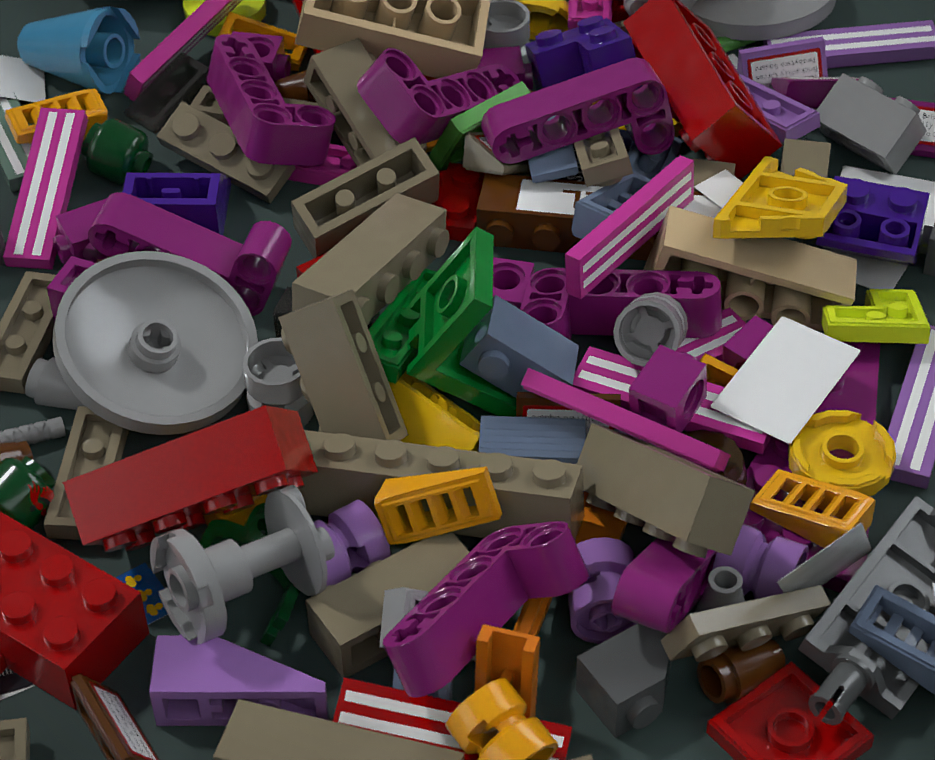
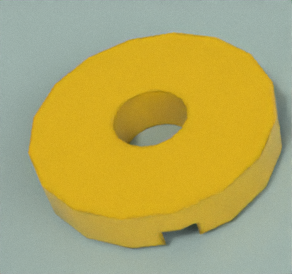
(844, 429)

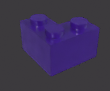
(571, 53)

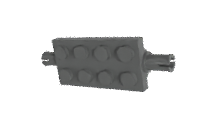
(904, 567)

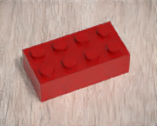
(702, 86)
(190, 478)
(62, 613)

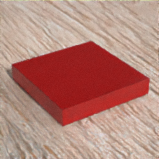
(779, 725)

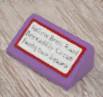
(784, 59)

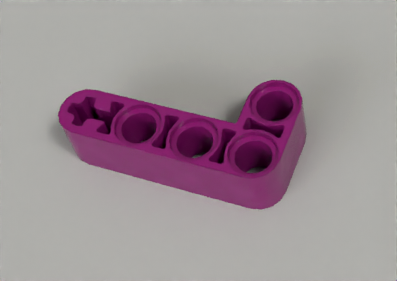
(422, 108)
(257, 113)
(521, 129)
(250, 268)
(597, 311)
(661, 585)
(481, 589)

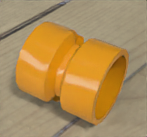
(496, 728)

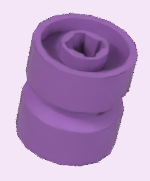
(356, 540)
(762, 562)
(592, 602)

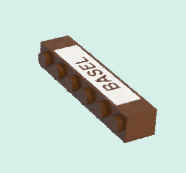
(543, 213)

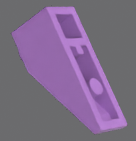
(204, 681)

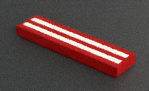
(414, 718)

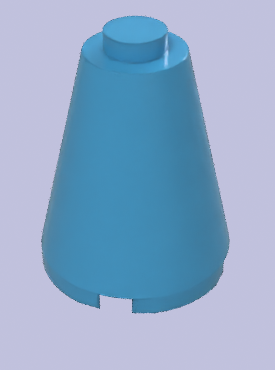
(84, 47)

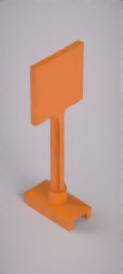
(516, 652)

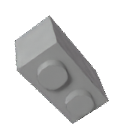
(870, 122)

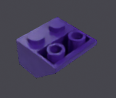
(193, 196)
(878, 222)

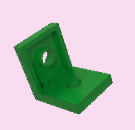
(448, 312)

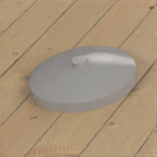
(761, 18)
(153, 342)

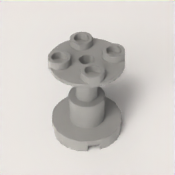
(209, 577)

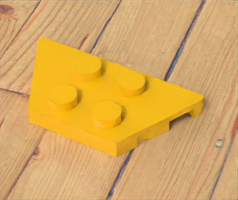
(781, 205)

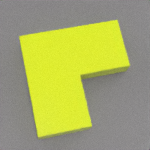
(885, 318)

